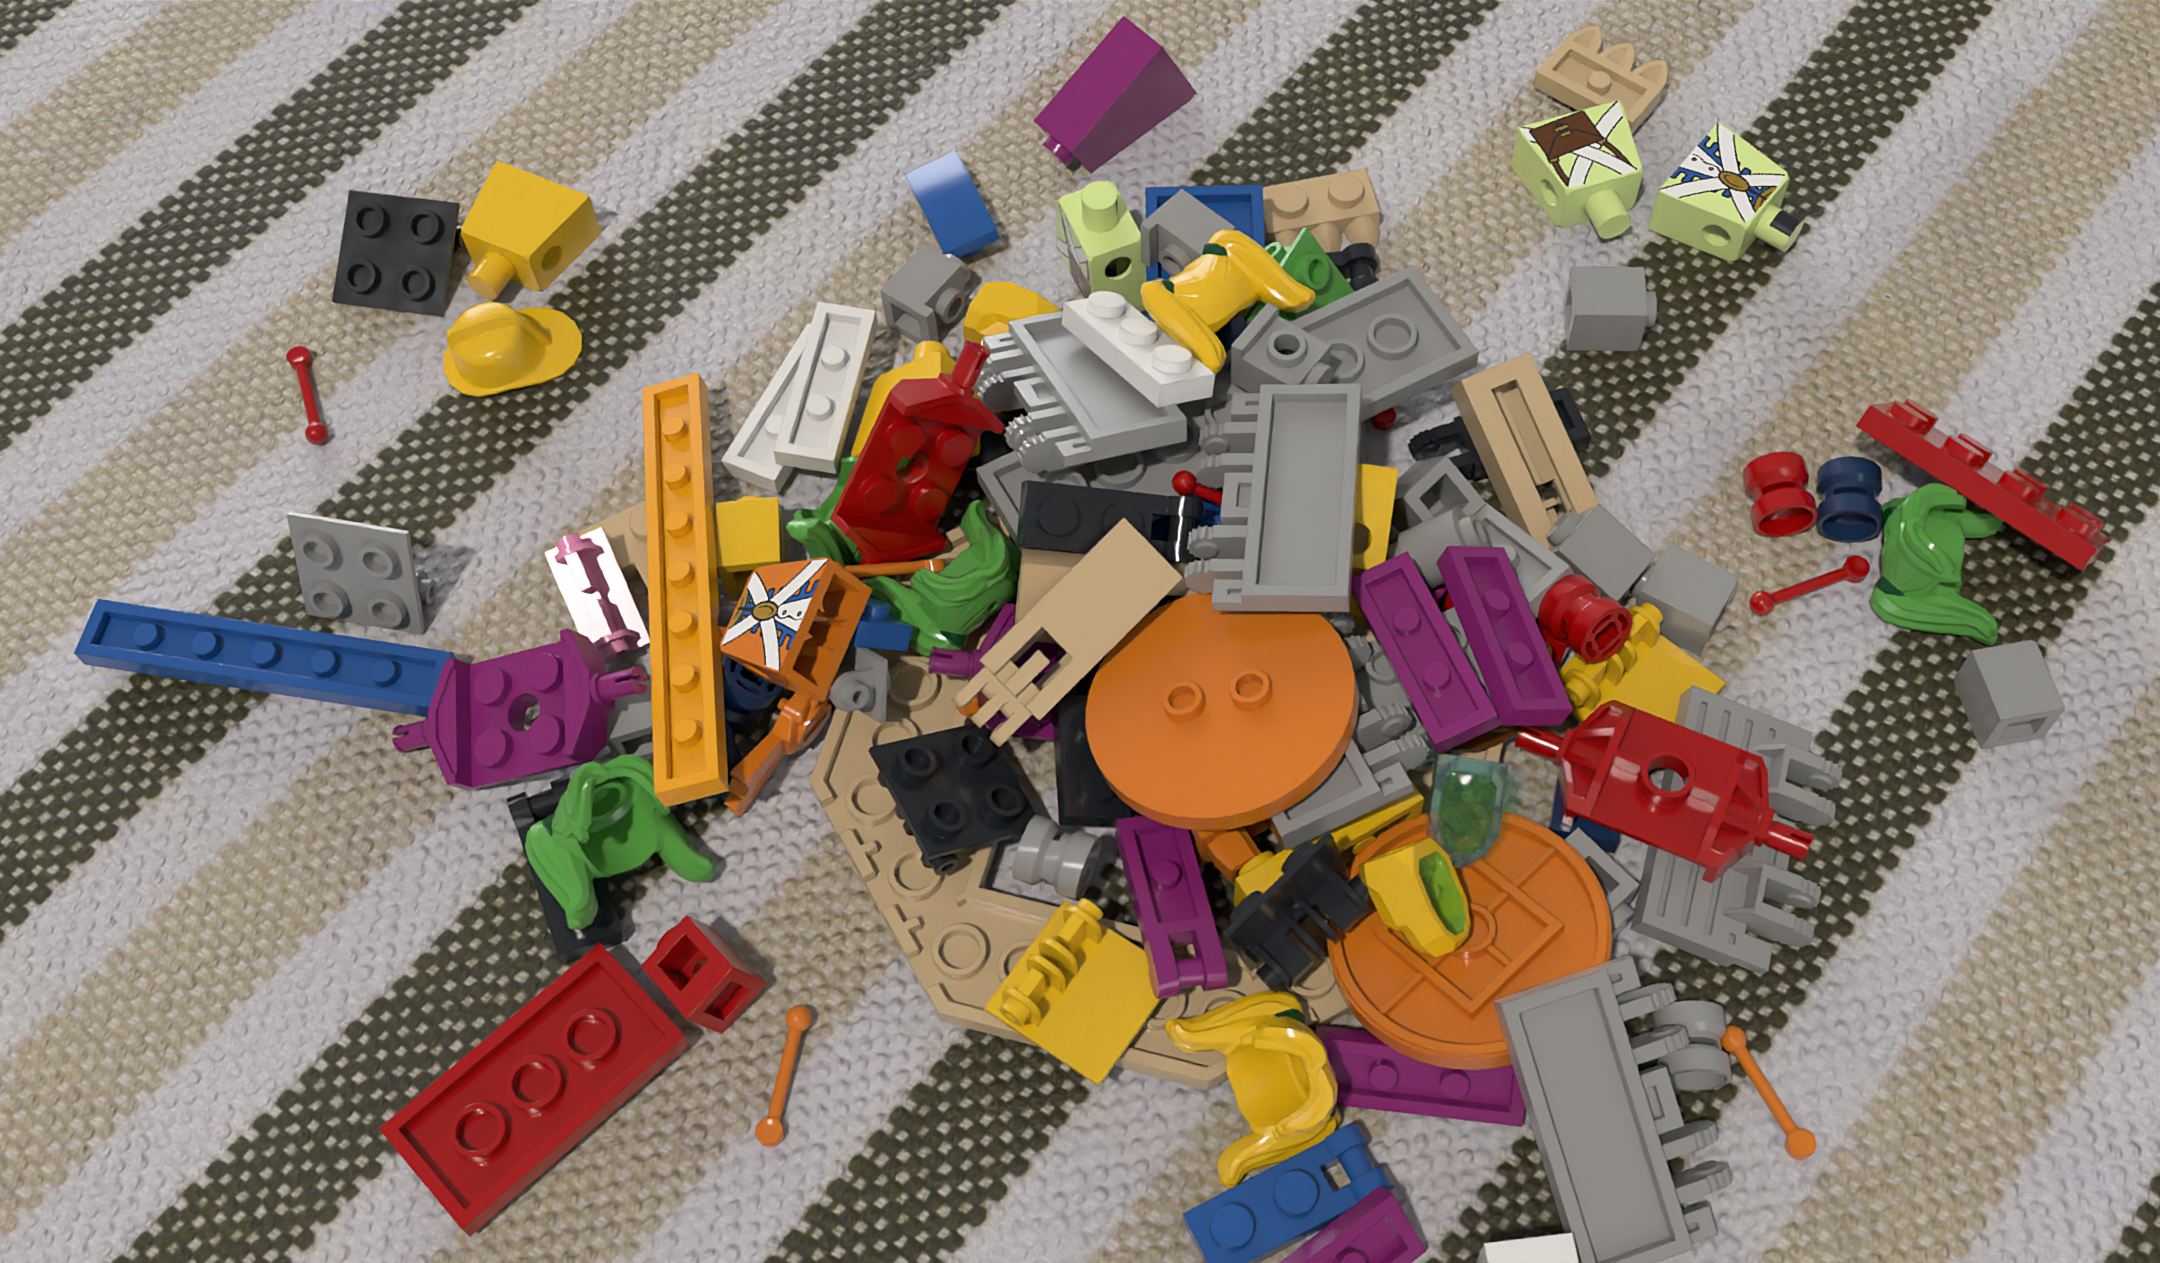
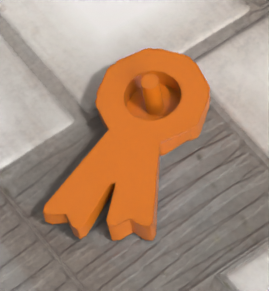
(795, 729)

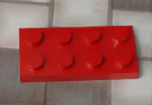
(1964, 466)
(534, 1088)

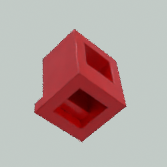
(702, 975)

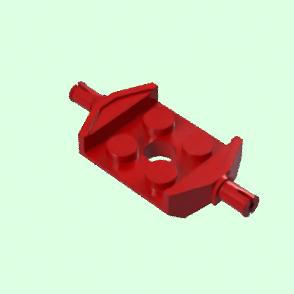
(939, 419)
(1706, 822)

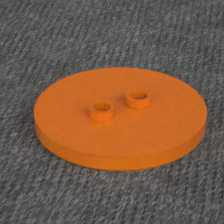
(1221, 713)
(1531, 922)

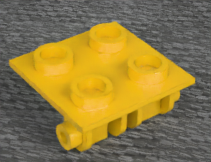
(1643, 673)
(1078, 991)

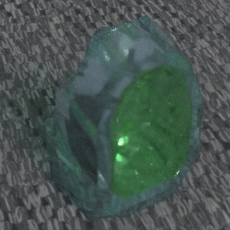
(1466, 806)

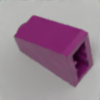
(1113, 98)

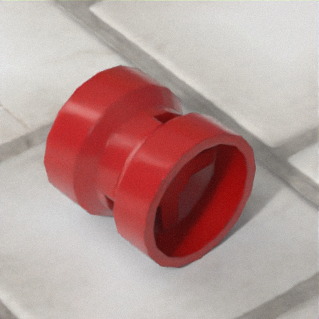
(1780, 494)
(1590, 623)

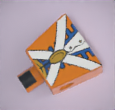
(794, 623)

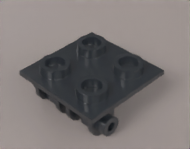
(397, 253)
(952, 792)
(1263, 921)

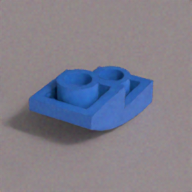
(952, 206)

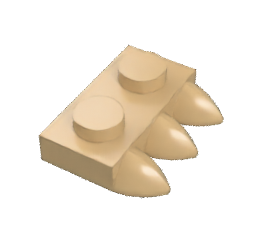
(1589, 79)
(1325, 207)

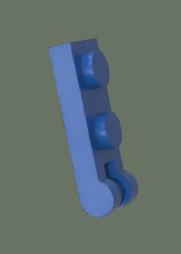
(1284, 1201)

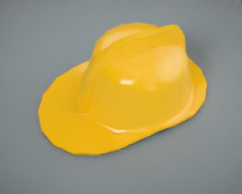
(508, 348)

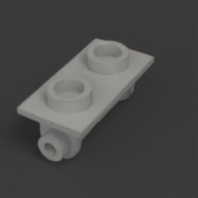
(862, 683)

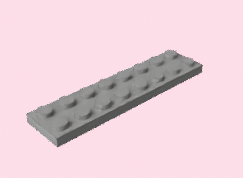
(1384, 336)

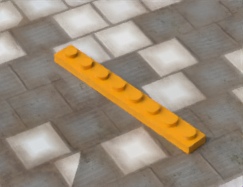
(683, 594)

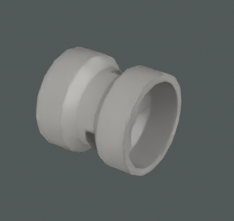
(1060, 859)
(1702, 1062)

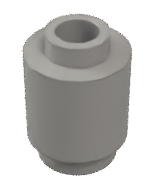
(1430, 538)

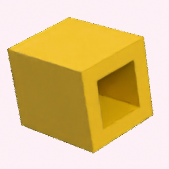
(748, 536)

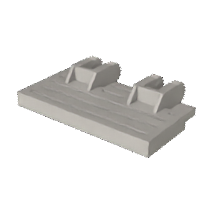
(1072, 399)
(1285, 500)
(1358, 780)
(1714, 916)
(1606, 1123)

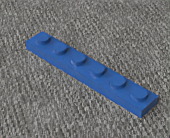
(261, 657)

